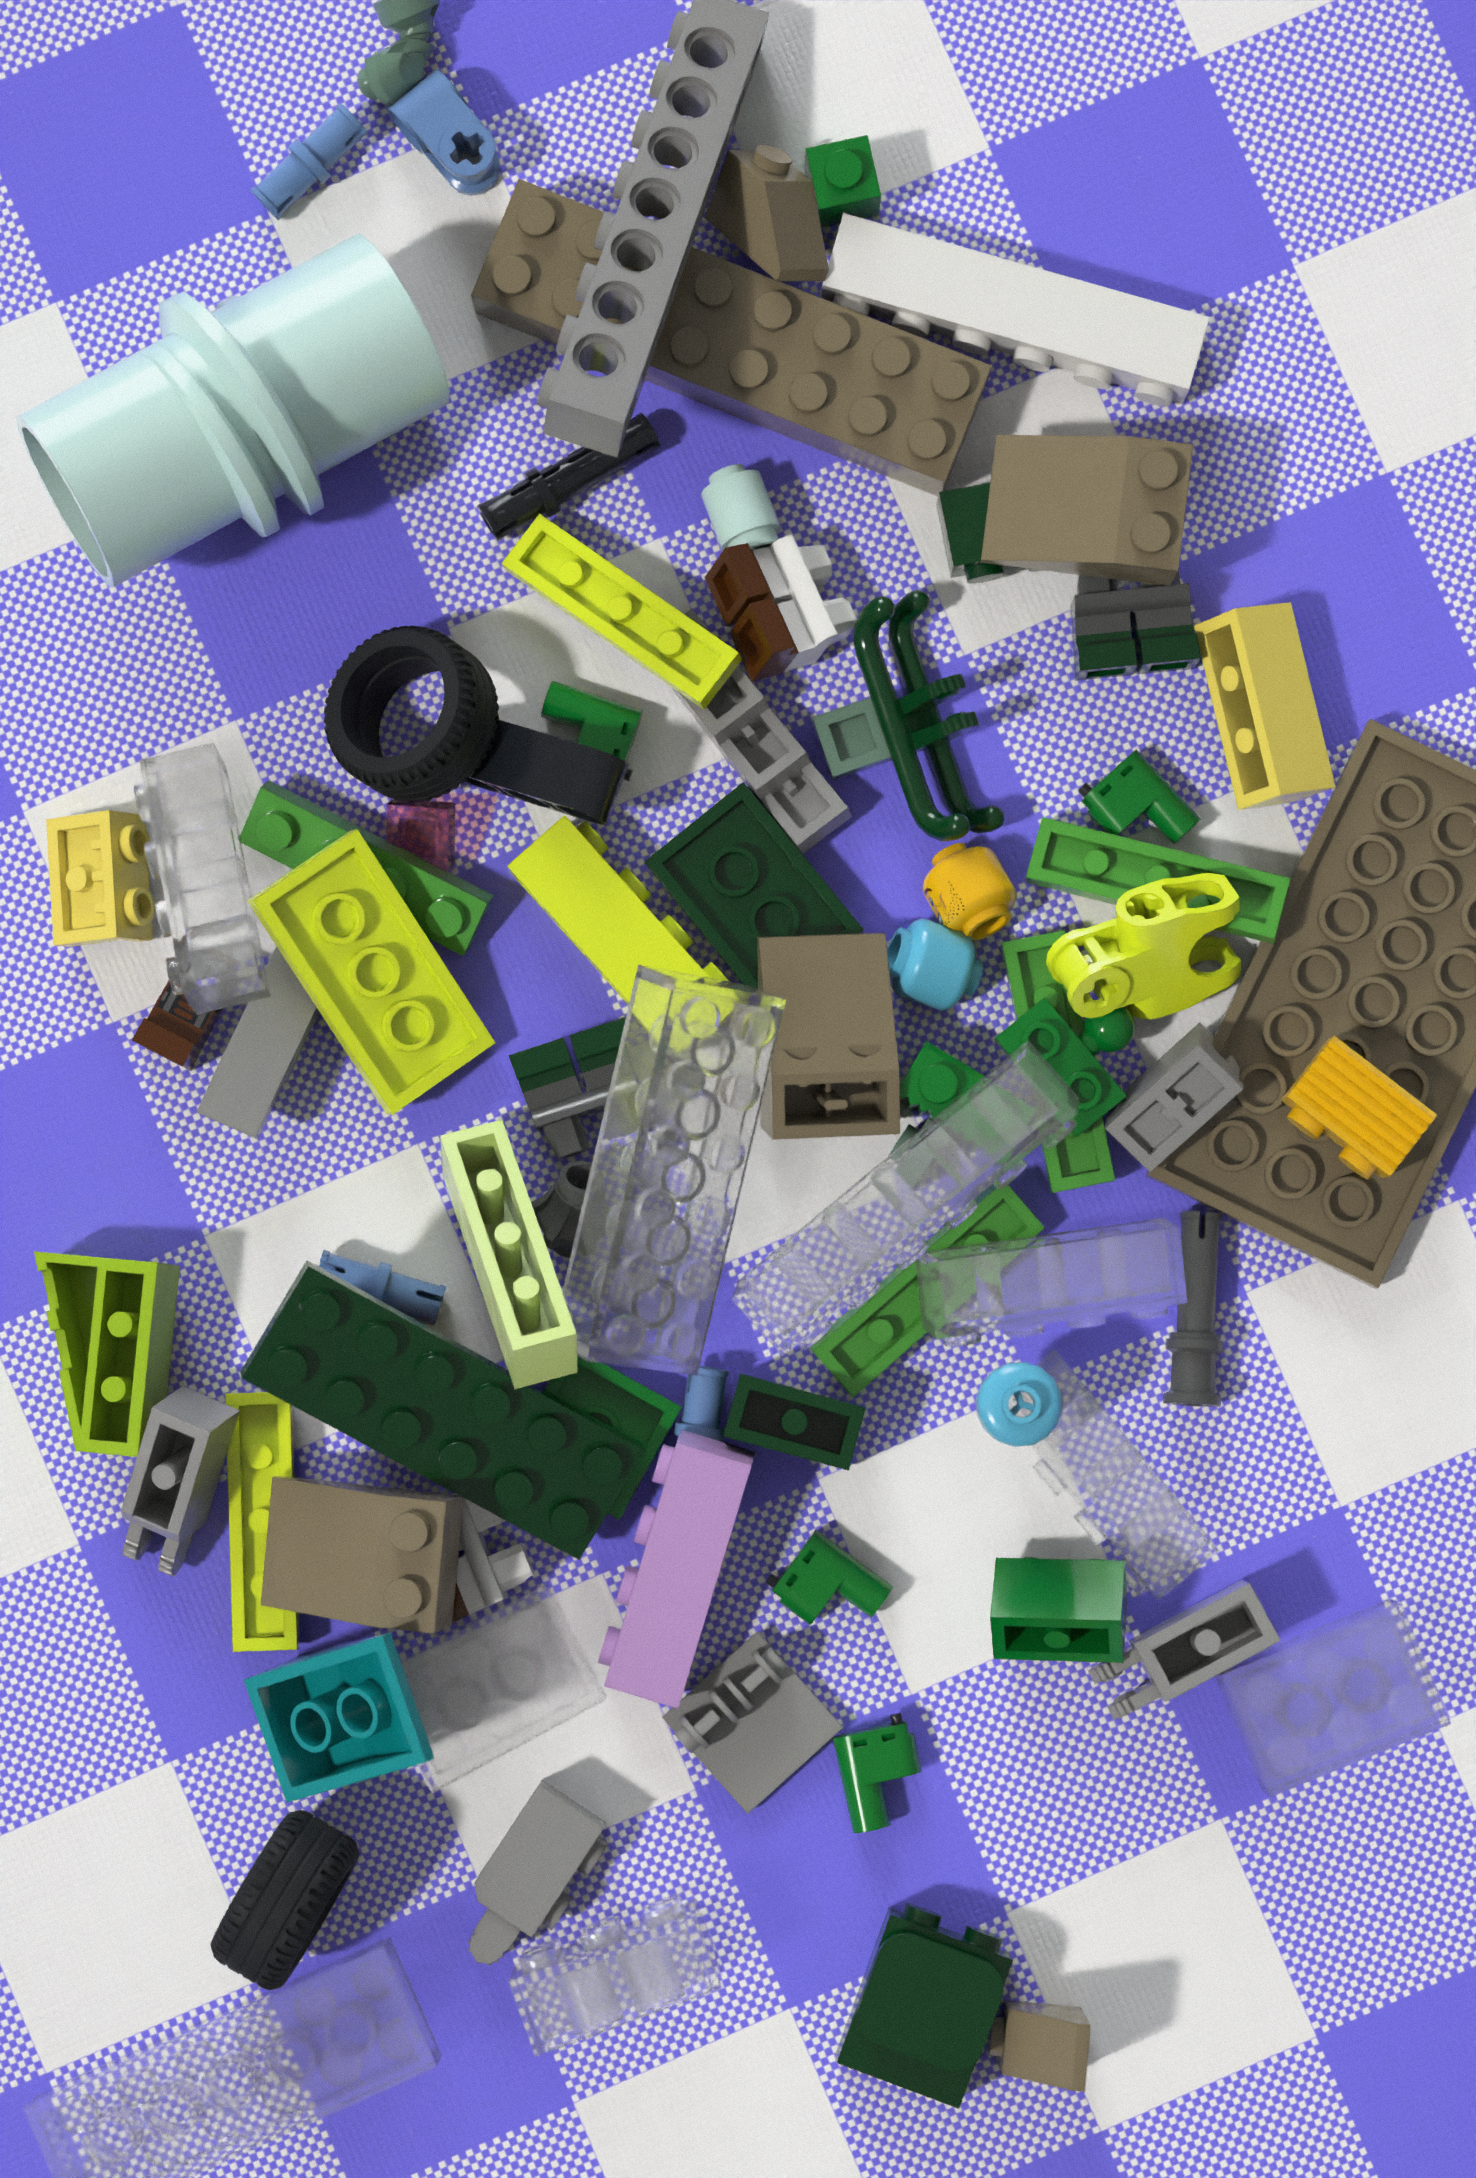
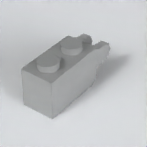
(176, 1474)
(1192, 1647)
(531, 1869)

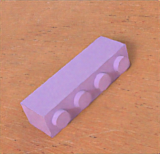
(678, 1567)

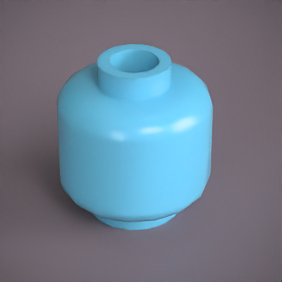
(933, 964)
(1001, 1422)

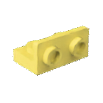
(99, 878)

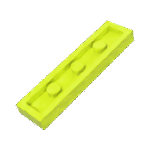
(622, 611)
(258, 1450)

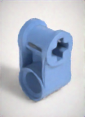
(442, 128)

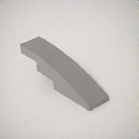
(769, 759)
(261, 1052)

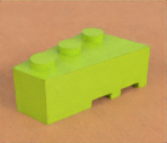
(112, 1344)

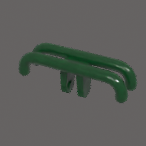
(915, 720)

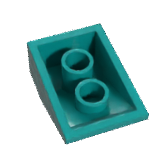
(338, 1717)

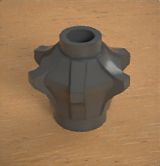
(561, 1207)

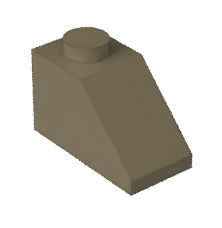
(770, 213)
(1042, 2043)

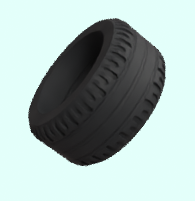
(367, 685)
(284, 1899)

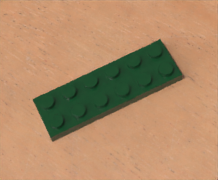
(441, 1410)

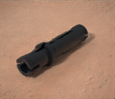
(547, 489)

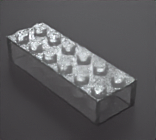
(669, 1168)
(241, 2075)

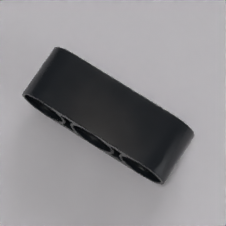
(551, 773)

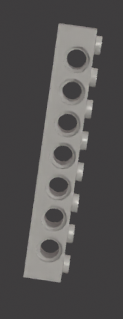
(599, 409)

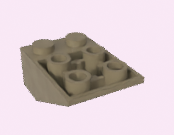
(836, 1037)

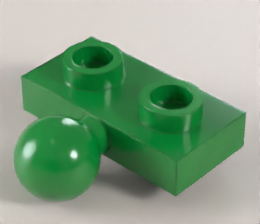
(1074, 1055)

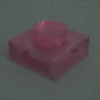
(424, 830)

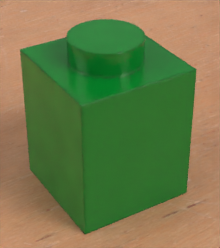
(843, 180)

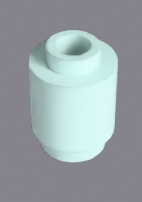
(740, 508)

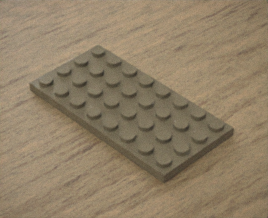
(1386, 962)

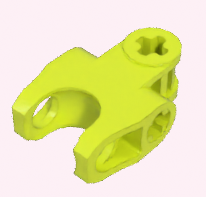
(1149, 950)

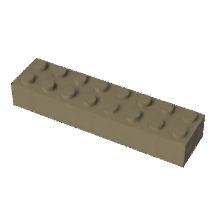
(752, 347)

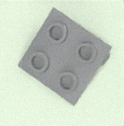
(752, 1722)

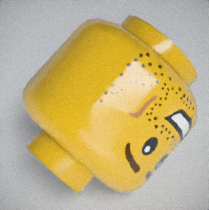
(969, 890)

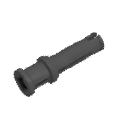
(1195, 1344)

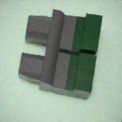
(1103, 632)
(554, 1089)

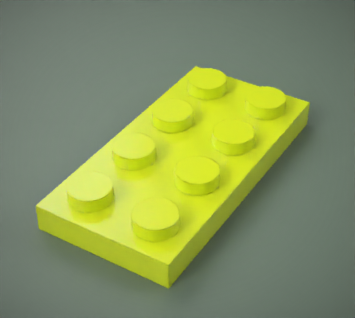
(371, 971)

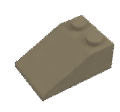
(1088, 505)
(362, 1553)

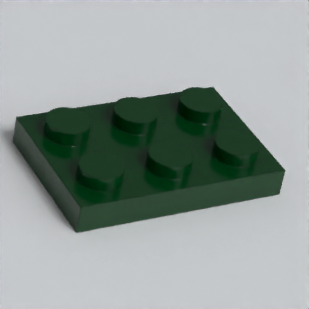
(746, 881)

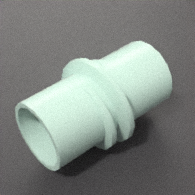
(235, 409)

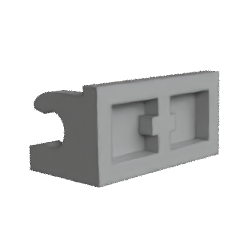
(1174, 1098)

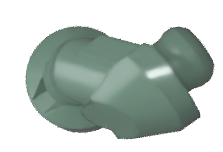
(399, 67)

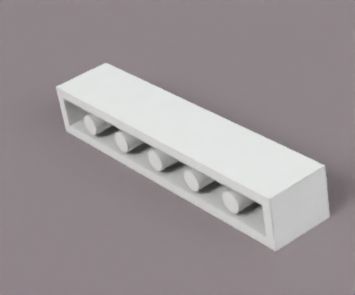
(1015, 310)

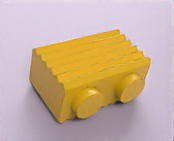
(1357, 1110)

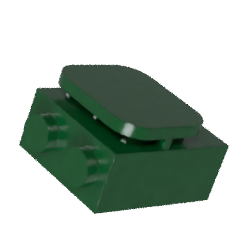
(925, 2005)

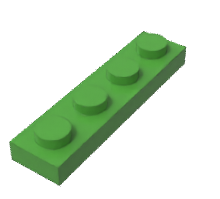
(296, 829)
(1108, 865)
(1078, 1160)
(891, 1321)

